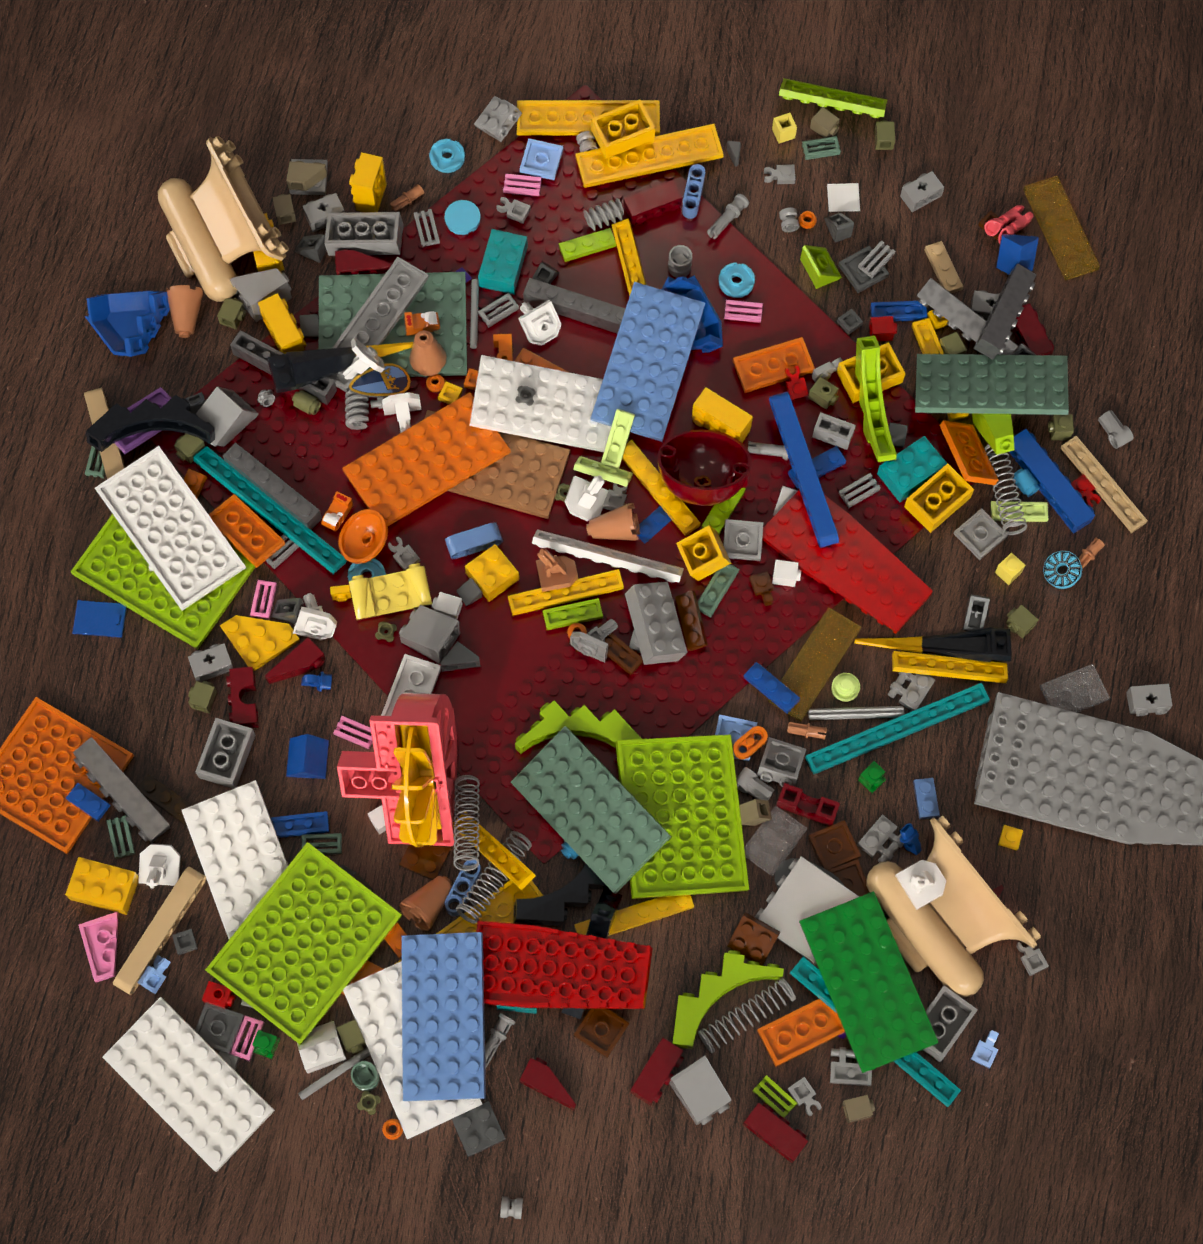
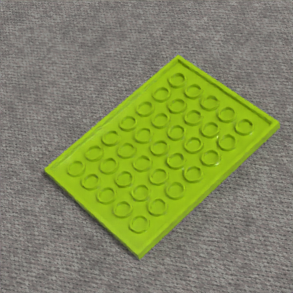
(123, 574)
(695, 798)
(303, 943)

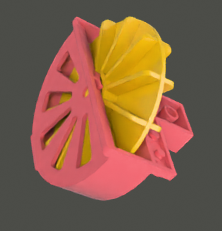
(409, 770)

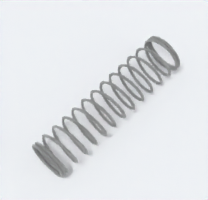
(1015, 523)
(523, 846)
(466, 854)
(785, 986)

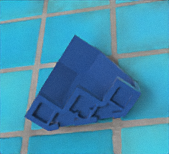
(127, 319)
(710, 326)

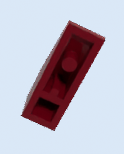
(353, 263)
(300, 661)
(542, 1079)

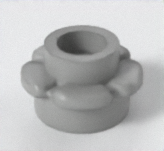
(266, 398)

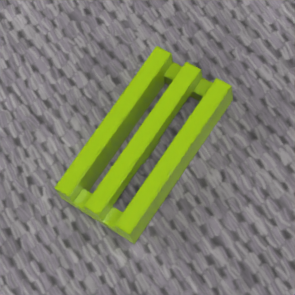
(762, 1085)

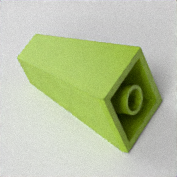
(996, 430)

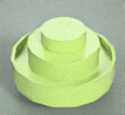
(845, 687)

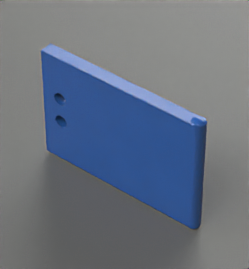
(99, 619)

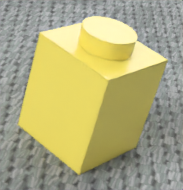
(784, 128)
(1010, 568)

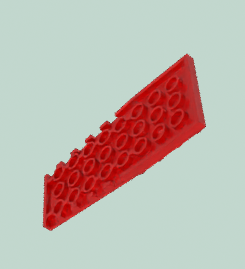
(854, 568)
(561, 969)

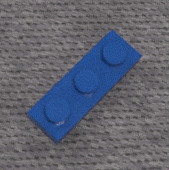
(899, 310)
(824, 463)
(653, 524)
(771, 687)
(301, 824)

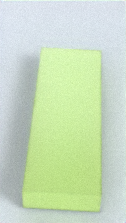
(618, 438)
(607, 472)
(1032, 511)

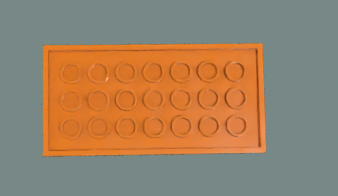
(424, 461)

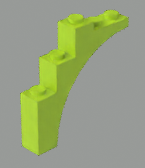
(871, 398)
(581, 723)
(712, 987)

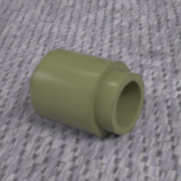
(306, 402)

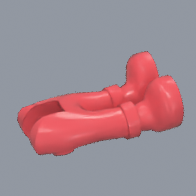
(1014, 215)

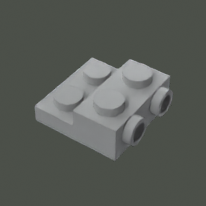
(498, 118)
(781, 762)

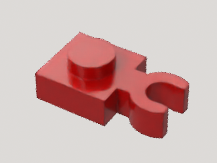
(796, 386)
(1085, 487)

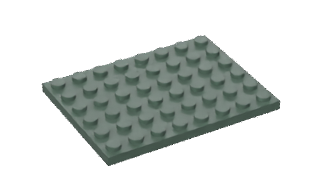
(443, 293)

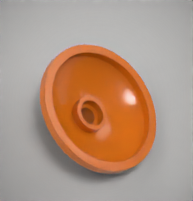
(363, 536)

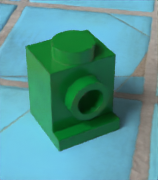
(872, 777)
(265, 1044)

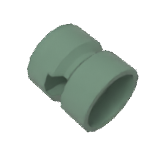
(365, 1076)

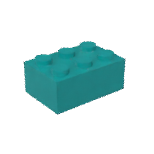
(503, 261)
(911, 468)

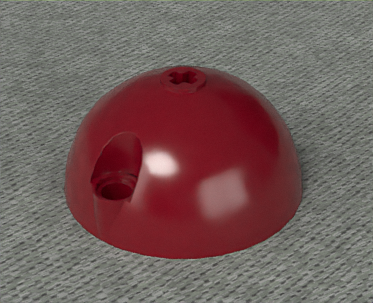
(704, 466)

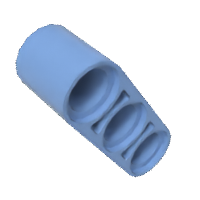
(690, 198)
(473, 540)
(462, 878)

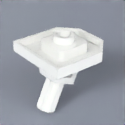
(540, 323)
(365, 358)
(402, 405)
(586, 498)
(313, 621)
(159, 865)
(922, 882)

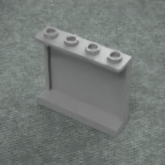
(801, 895)

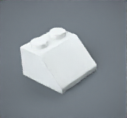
(321, 1048)

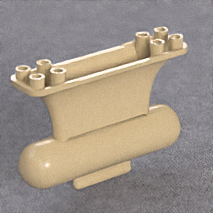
(217, 222)
(961, 918)

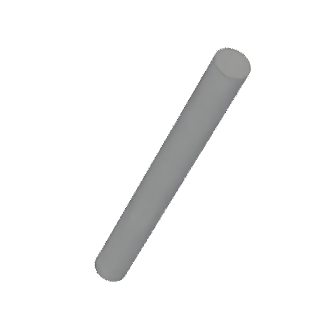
(474, 314)
(334, 1074)

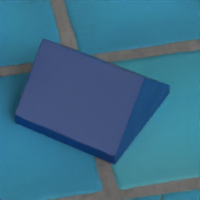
(1016, 250)
(307, 757)

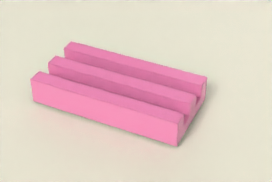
(523, 182)
(743, 308)
(261, 614)
(352, 739)
(240, 1034)

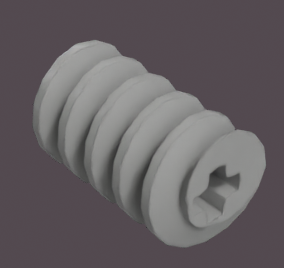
(604, 214)
(356, 411)

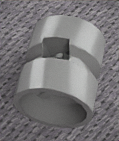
(680, 261)

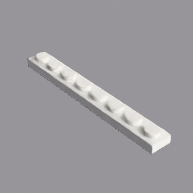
(601, 554)

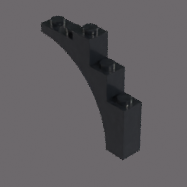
(148, 416)
(550, 908)
(599, 926)

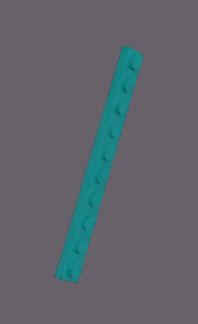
(270, 510)
(897, 728)
(912, 1064)

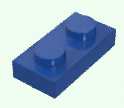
(88, 802)

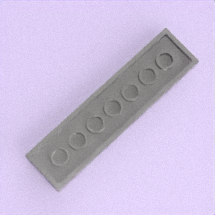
(382, 310)

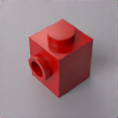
(883, 328)
(218, 995)

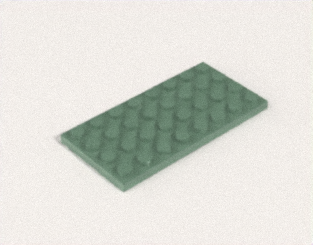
(992, 386)
(591, 809)

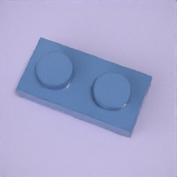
(926, 798)

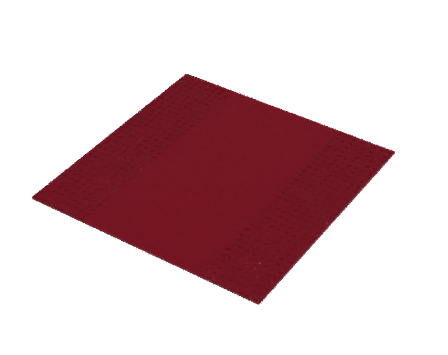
(518, 656)

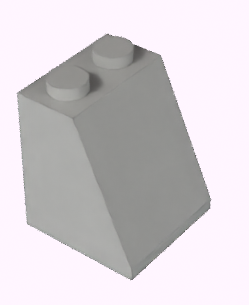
(259, 286)
(227, 414)
(430, 633)
(700, 1091)

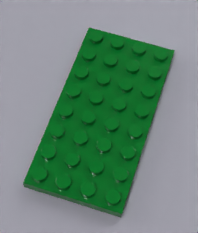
(868, 982)

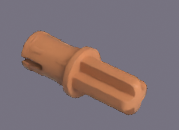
(407, 198)
(1091, 551)
(806, 730)

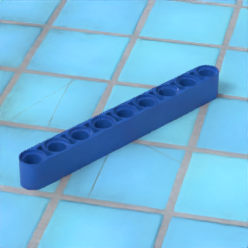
(804, 469)

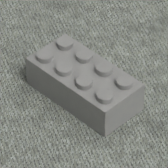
(364, 232)
(655, 623)

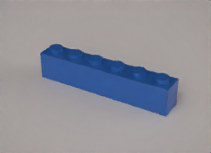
(1052, 483)

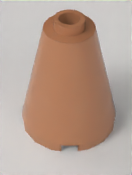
(184, 308)
(427, 354)
(615, 524)
(426, 902)

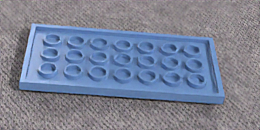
(648, 359)
(443, 1017)

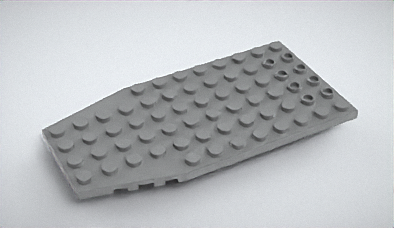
(1089, 775)

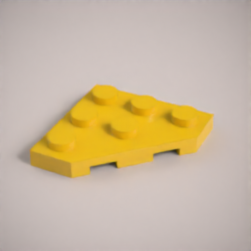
(258, 639)

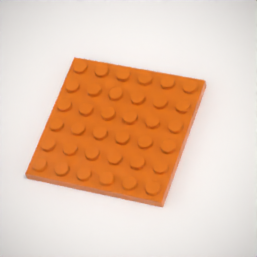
(41, 772)

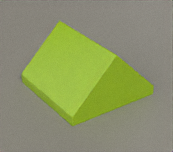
(819, 265)

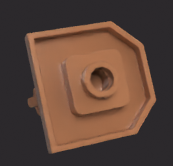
(555, 571)

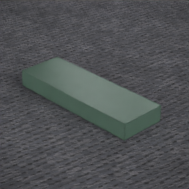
(717, 589)

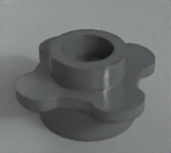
(530, 392)

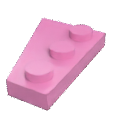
(101, 945)

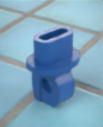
(322, 681)
(909, 837)

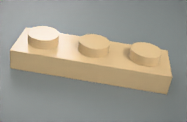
(943, 267)

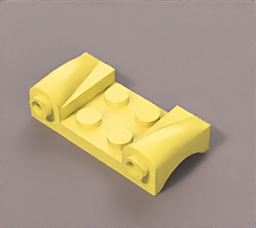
(390, 592)

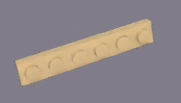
(1104, 484)

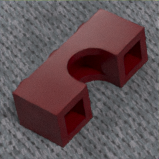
(242, 681)
(819, 810)

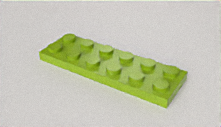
(833, 97)

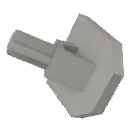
(593, 642)

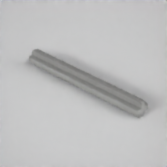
(855, 713)

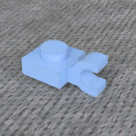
(152, 976)
(984, 1051)

